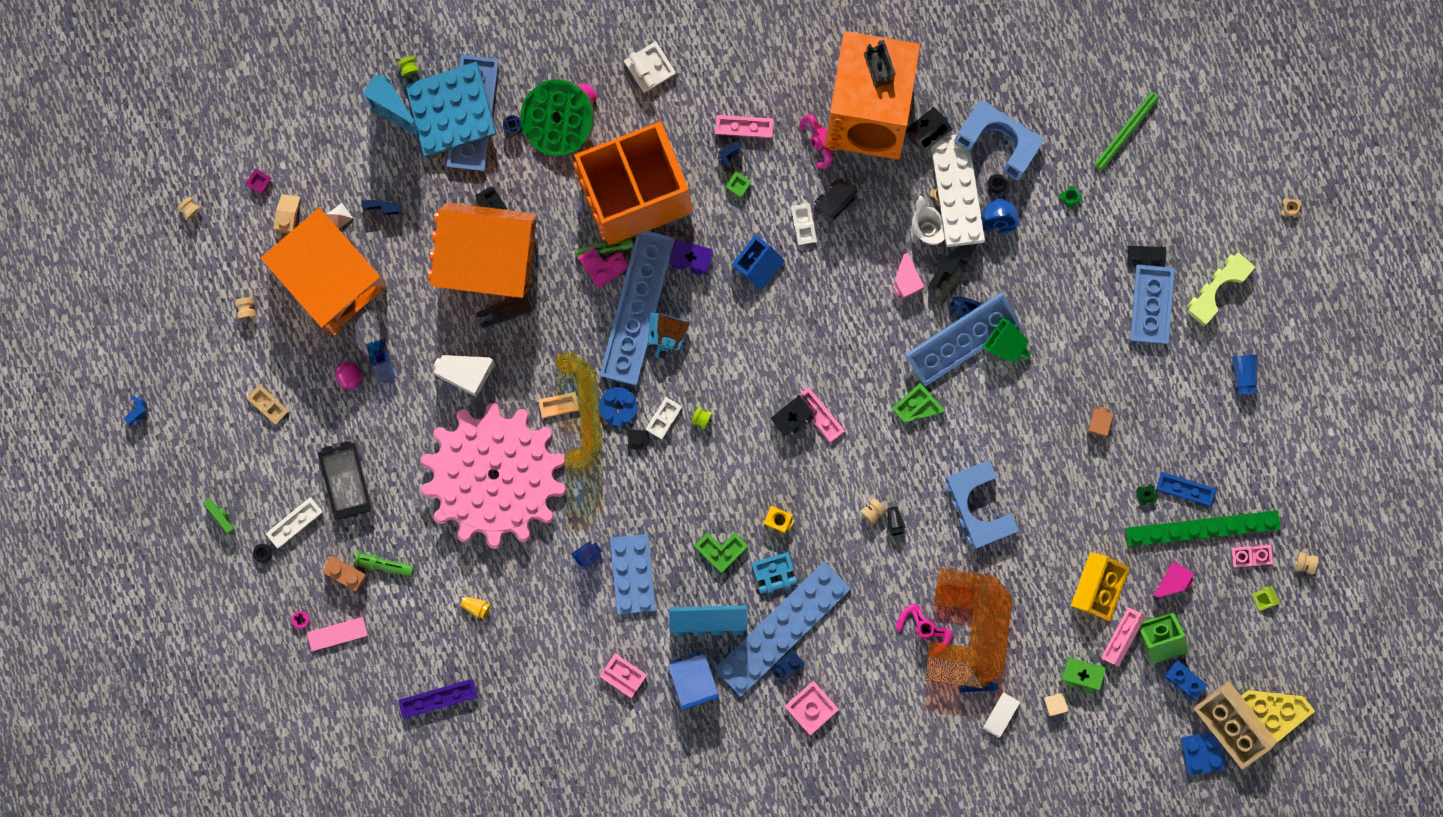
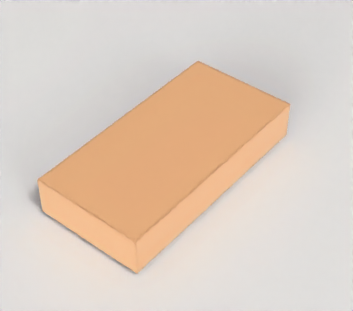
(558, 405)

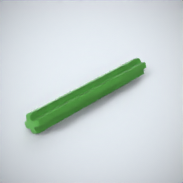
(1126, 131)

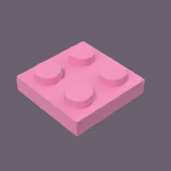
(811, 708)

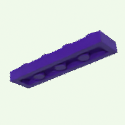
(437, 698)

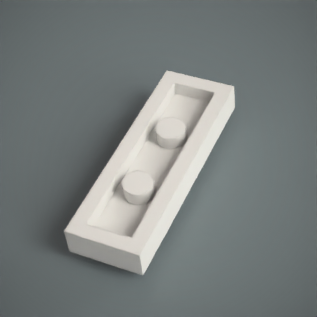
(294, 523)

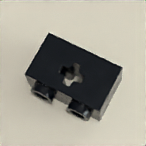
(928, 129)
(799, 405)

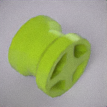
(408, 66)
(701, 417)

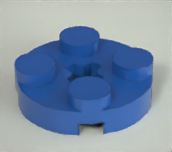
(624, 415)

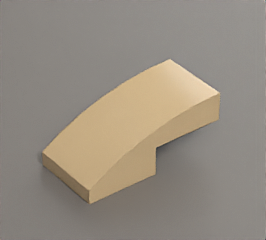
(267, 404)

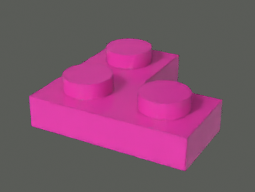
(602, 271)

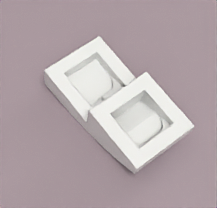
(803, 224)
(663, 418)
(1001, 715)

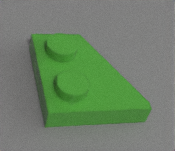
(917, 405)

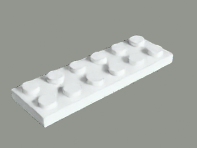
(957, 193)

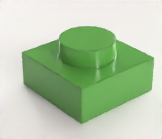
(738, 184)

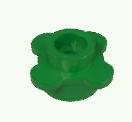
(1074, 193)

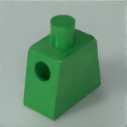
(1007, 342)

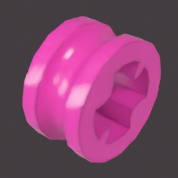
(305, 616)

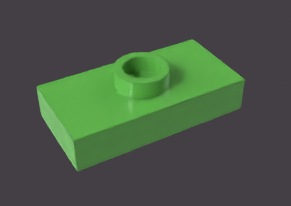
(220, 515)

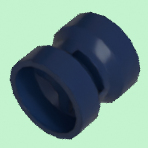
(512, 129)

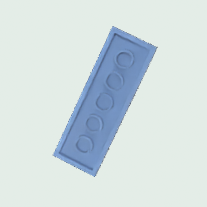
(474, 155)
(959, 340)

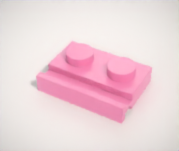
(623, 675)

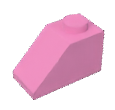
(907, 279)

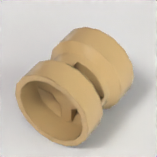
(245, 308)
(873, 511)
(1306, 563)

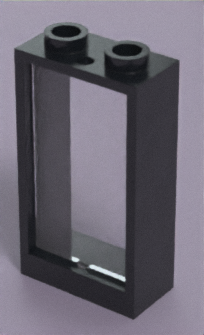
(345, 480)

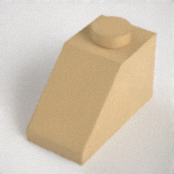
(286, 213)

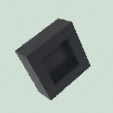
(637, 439)

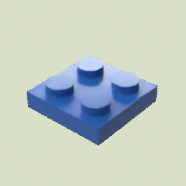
(1203, 753)

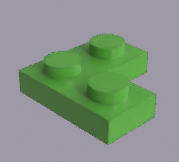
(720, 555)

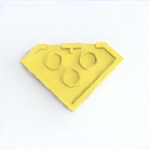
(1278, 711)

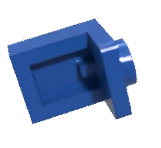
(136, 414)

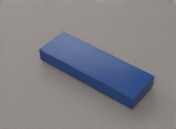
(1185, 489)

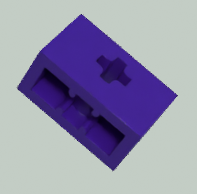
(701, 254)

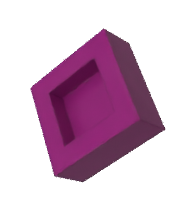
(258, 181)

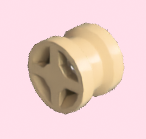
(188, 208)

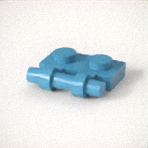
(771, 567)

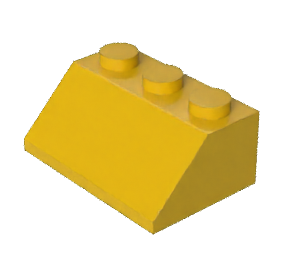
(1100, 586)

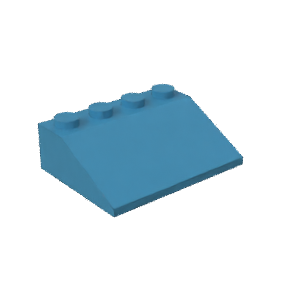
(385, 101)
(708, 619)

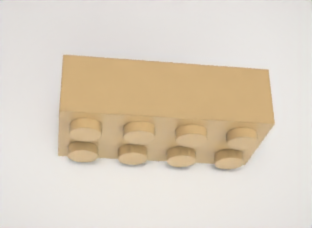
(1235, 725)

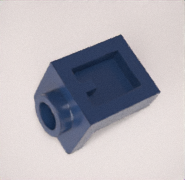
(730, 151)
(962, 306)

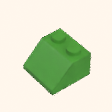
(1163, 637)

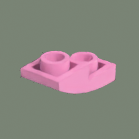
(1252, 556)

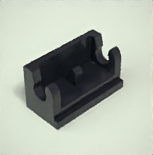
(880, 64)
(490, 199)

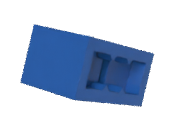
(1185, 680)

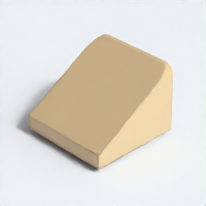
(1055, 704)

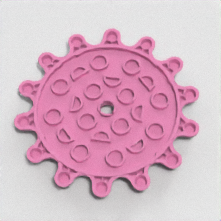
(489, 504)

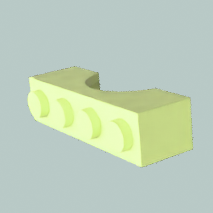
(1204, 307)

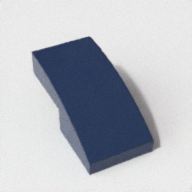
(386, 207)

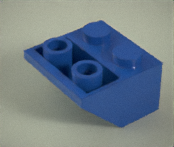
(758, 262)

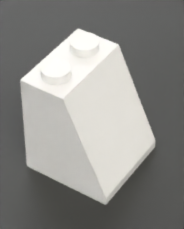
(464, 371)

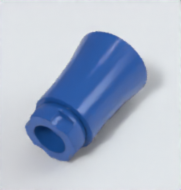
(1246, 373)

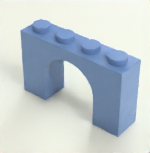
(987, 118)
(979, 532)

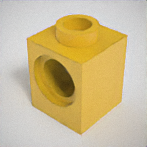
(773, 512)

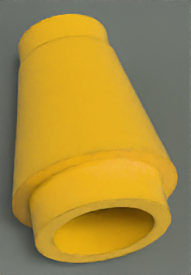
(476, 607)

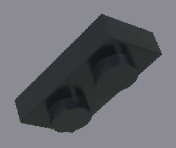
(1146, 256)

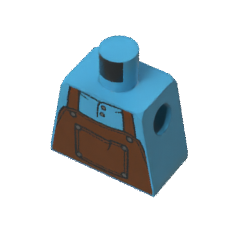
(666, 333)

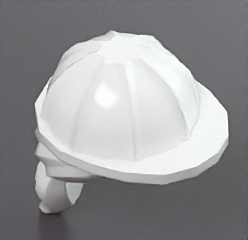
(927, 223)

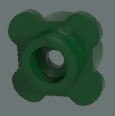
(1150, 498)

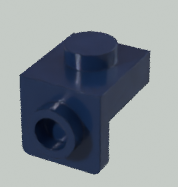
(787, 666)

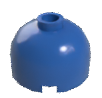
(1000, 215)

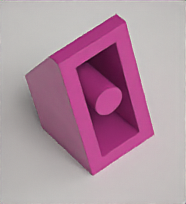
(1174, 580)

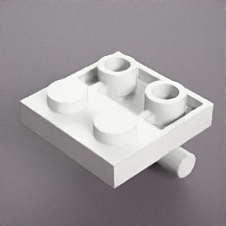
(649, 67)

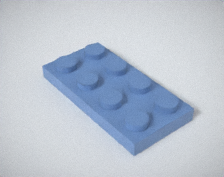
(1152, 304)
(632, 574)

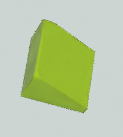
(1265, 598)

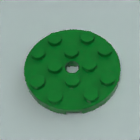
(575, 111)

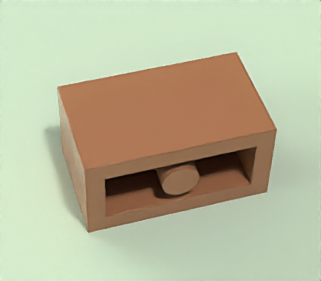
(344, 573)

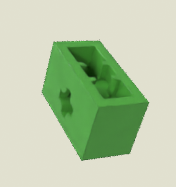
(1075, 666)

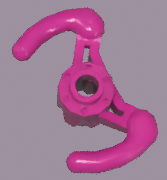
(817, 139)
(915, 609)

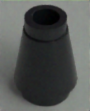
(895, 522)

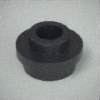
(997, 177)
(258, 548)

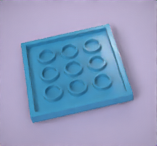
(451, 109)

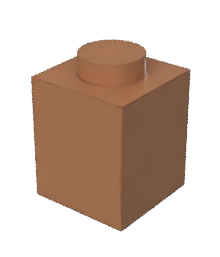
(1100, 422)

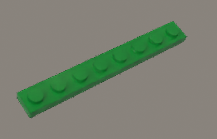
(1202, 528)

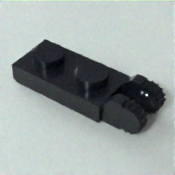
(506, 310)

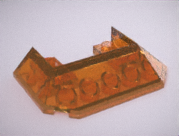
(988, 630)

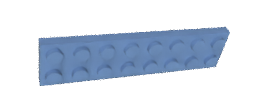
(637, 301)
(782, 629)

